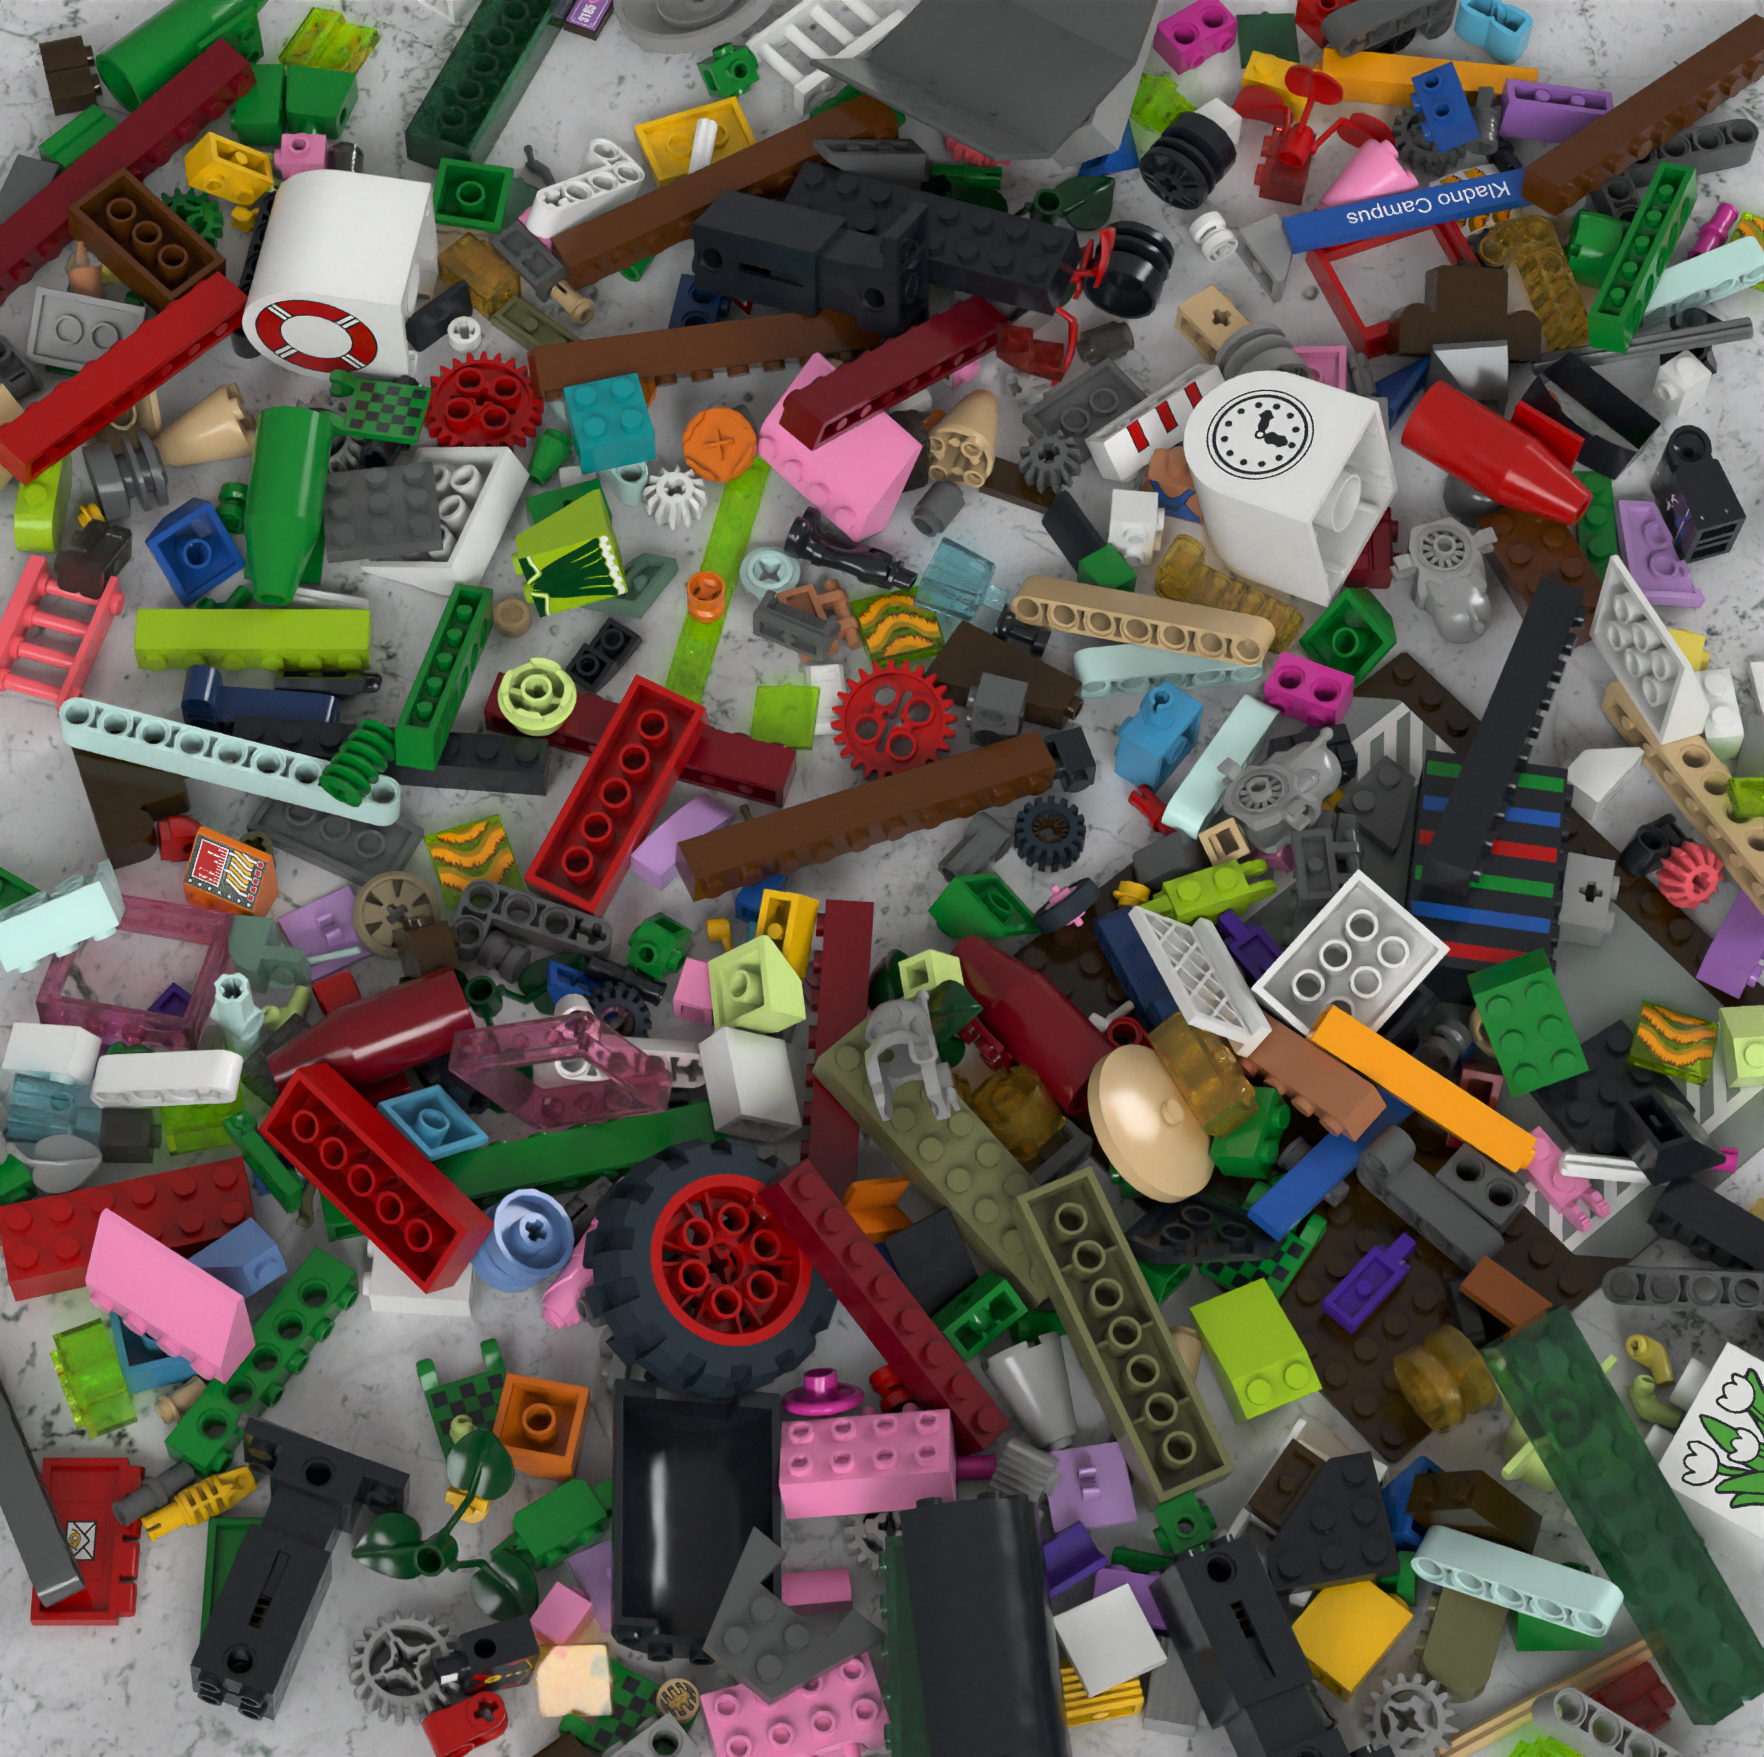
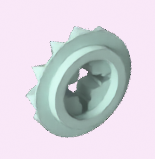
(770, 560)

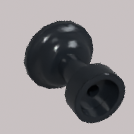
(1008, 628)

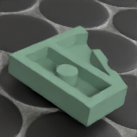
(645, 581)

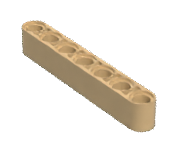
(1143, 620)

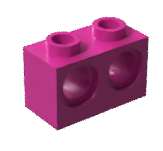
(1195, 35)
(1310, 687)

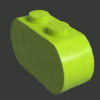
(43, 509)

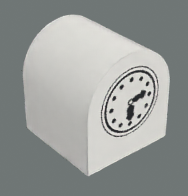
(1289, 479)

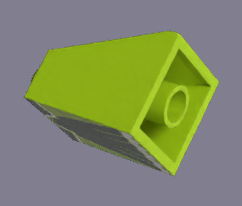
(570, 557)

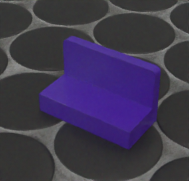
(1071, 1558)

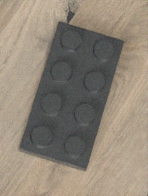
(336, 842)

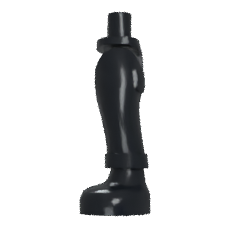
(860, 560)

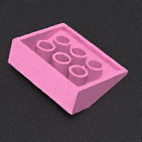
(849, 478)
(168, 1299)

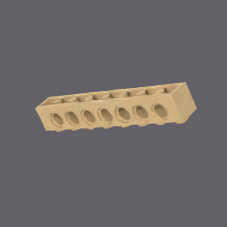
(1697, 786)

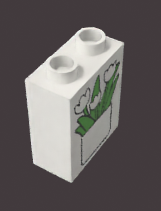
(1719, 1454)

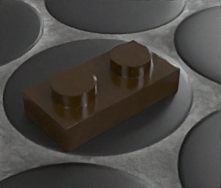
(1285, 1485)

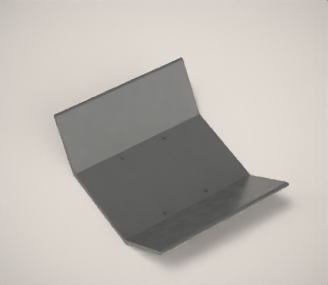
(1002, 71)

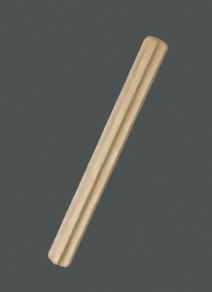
(1520, 1714)

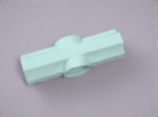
(237, 1014)

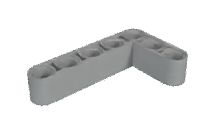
(1576, 1725)

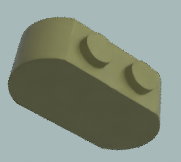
(1460, 1643)

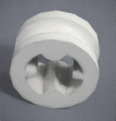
(464, 324)

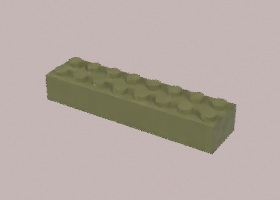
(947, 1160)
(1120, 1338)

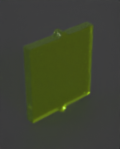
(786, 715)

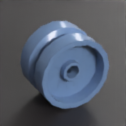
(526, 1243)

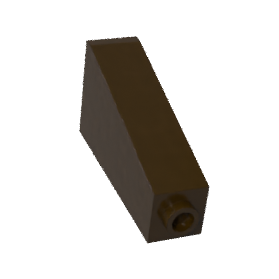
(971, 651)

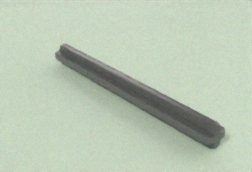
(1656, 344)

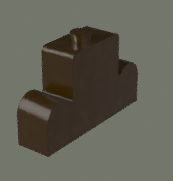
(1462, 307)
(128, 801)

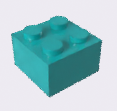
(609, 423)

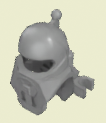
(1448, 592)
(1282, 791)
(908, 1033)

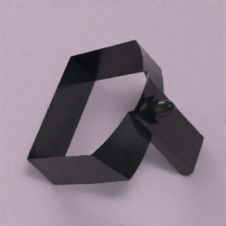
(1605, 403)

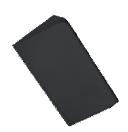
(432, 320)
(1071, 529)

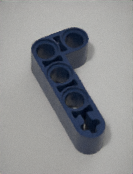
(214, 706)
(1134, 967)

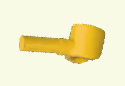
(244, 218)
(719, 930)

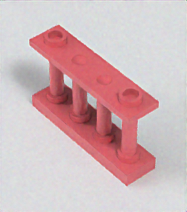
(25, 614)

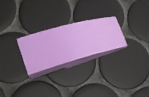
(657, 853)

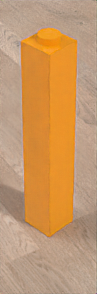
(1388, 81)
(1422, 1089)

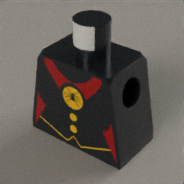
(491, 1657)

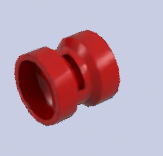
(891, 1390)

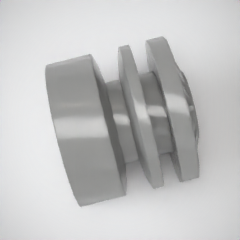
(1259, 348)

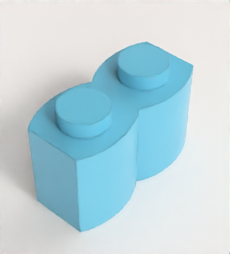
(1495, 26)

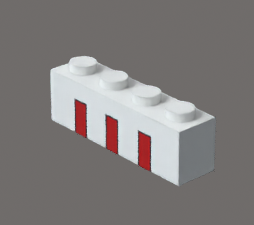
(1153, 423)

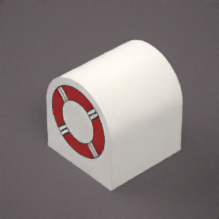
(343, 274)

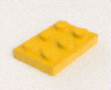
(670, 139)

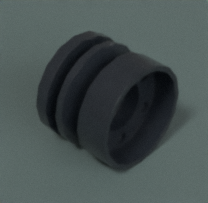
(1188, 160)
(1134, 272)

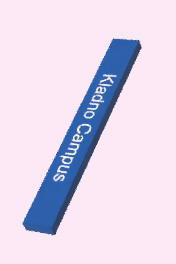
(1404, 211)

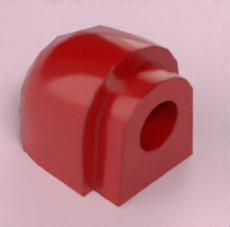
(177, 837)

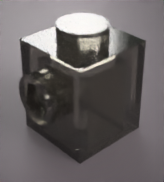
(129, 1135)

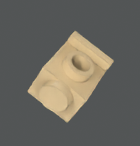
(1225, 842)

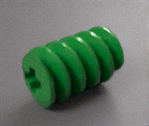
(359, 762)

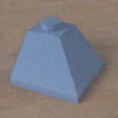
(242, 1259)

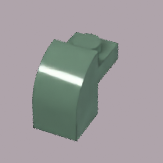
(258, 956)

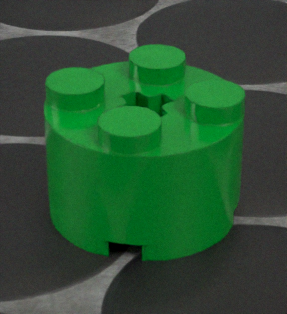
(1593, 246)

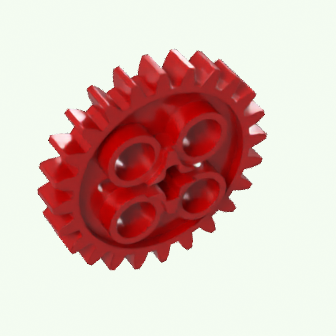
(483, 404)
(862, 708)

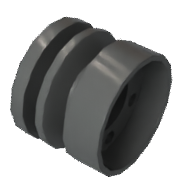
(126, 475)

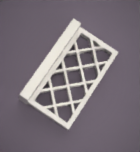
(1203, 978)

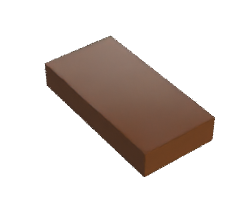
(1502, 1293)

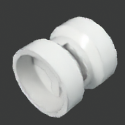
(1212, 234)

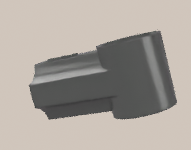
(982, 842)

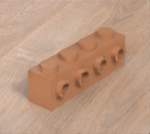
(1314, 1081)

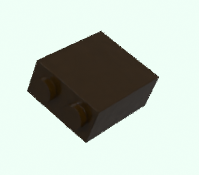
(1475, 1506)

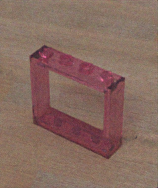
(138, 1025)
(490, 1054)

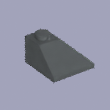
(1473, 369)

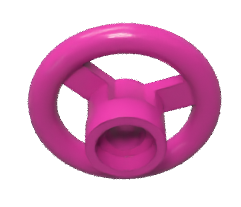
(822, 1394)

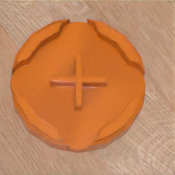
(719, 444)

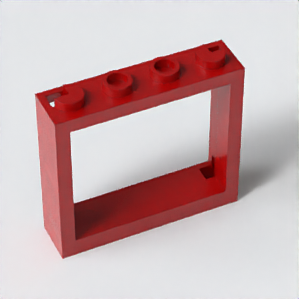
(1374, 338)

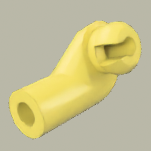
(1652, 1355)

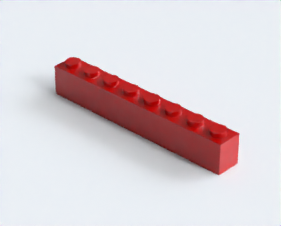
(121, 377)

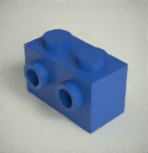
(1445, 108)

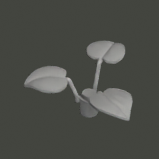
(60, 1159)

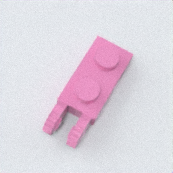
(1562, 1190)

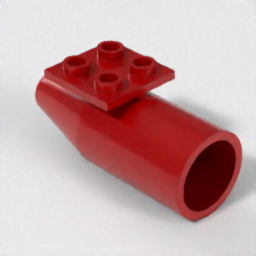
(1511, 462)

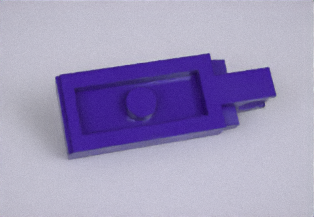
(1248, 945)
(1369, 1283)

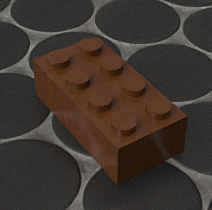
(142, 240)
(1538, 548)

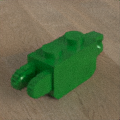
(560, 1524)

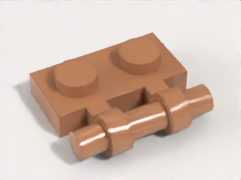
(834, 600)

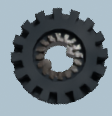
(1062, 821)
(627, 1005)

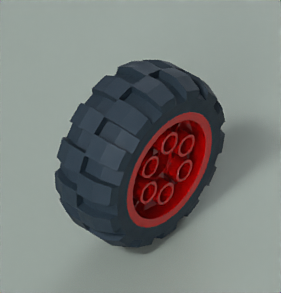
(646, 1296)

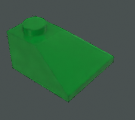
(471, 194)
(1351, 634)
(982, 907)

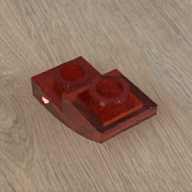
(1030, 355)

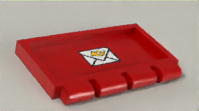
(83, 1500)

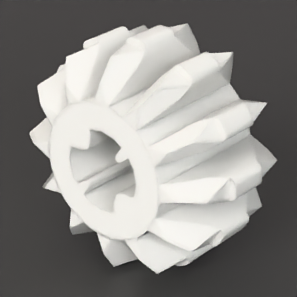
(675, 497)

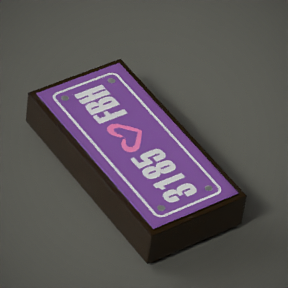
(588, 17)

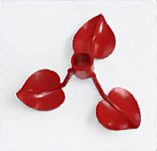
(1298, 140)
(1107, 238)

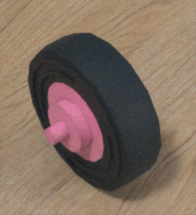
(1066, 905)

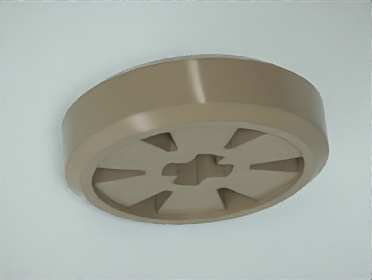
(390, 890)

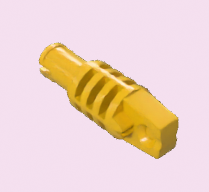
(201, 1501)

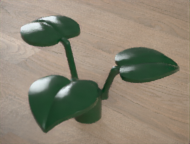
(1082, 200)
(487, 1000)
(948, 1005)
(395, 1546)

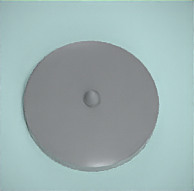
(686, 24)

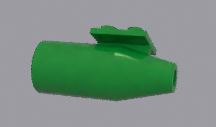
(172, 40)
(286, 502)

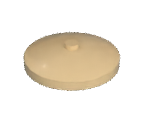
(1148, 1125)

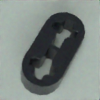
(1464, 1312)

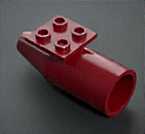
(1028, 1022)
(381, 1036)

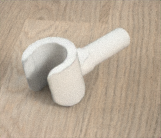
(1102, 1023)

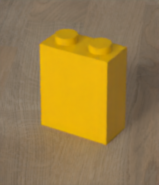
(1350, 1633)

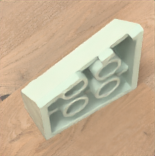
(60, 920)

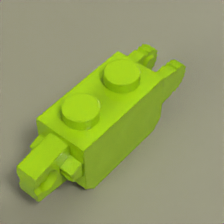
(1212, 892)

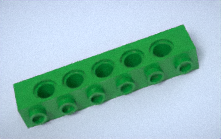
(1642, 257)
(444, 677)
(316, 1276)

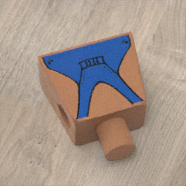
(1172, 480)

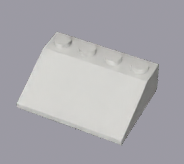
(475, 501)
(1647, 658)
(1354, 955)

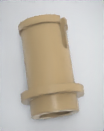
(580, 308)
(177, 1403)

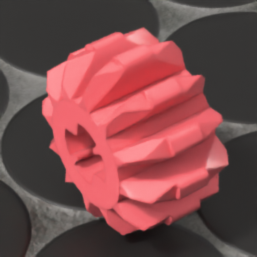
(1689, 875)

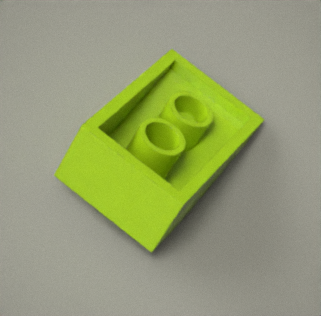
(1253, 1350)

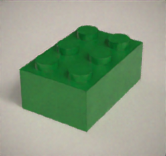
(1527, 1022)

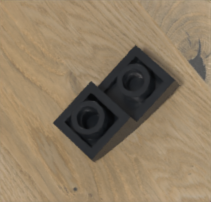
(603, 657)

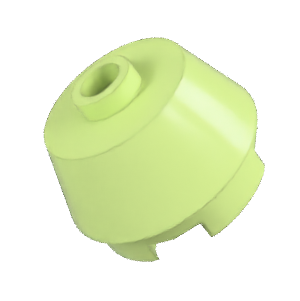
(537, 696)

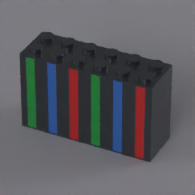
(1520, 887)

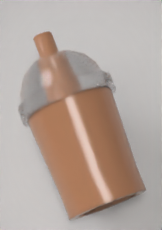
(84, 272)

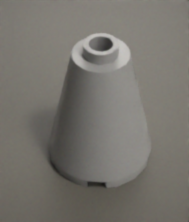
(1036, 1390)

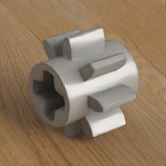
(1026, 387)

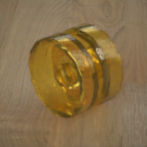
(1444, 1379)

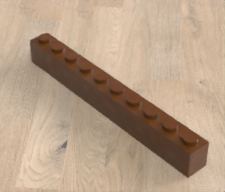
(1646, 119)
(667, 214)
(699, 351)
(864, 816)

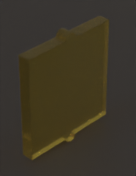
(574, 1680)

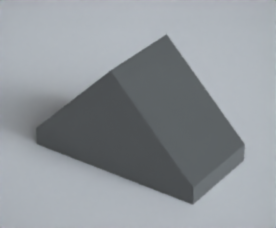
(1169, 859)

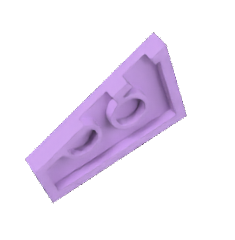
(1651, 557)

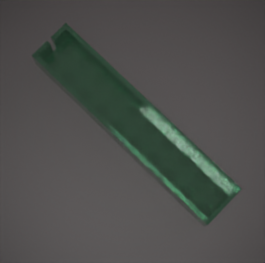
(1628, 1514)

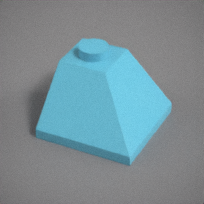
(432, 1122)

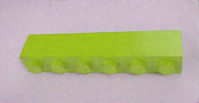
(253, 639)

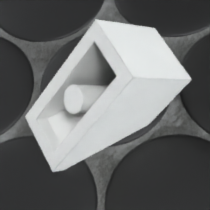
(1600, 776)

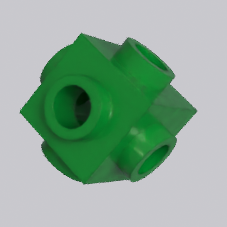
(729, 70)
(658, 946)
(1183, 1511)

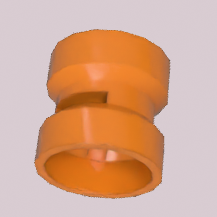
(706, 596)

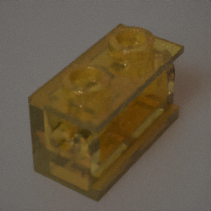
(488, 276)

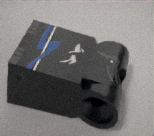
(1696, 497)

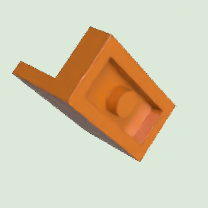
(875, 1206)

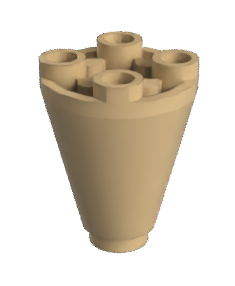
(209, 431)
(965, 441)

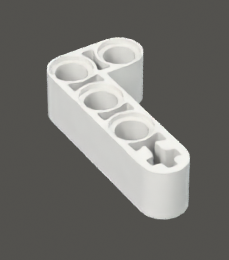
(604, 183)
(681, 1052)
(166, 1079)

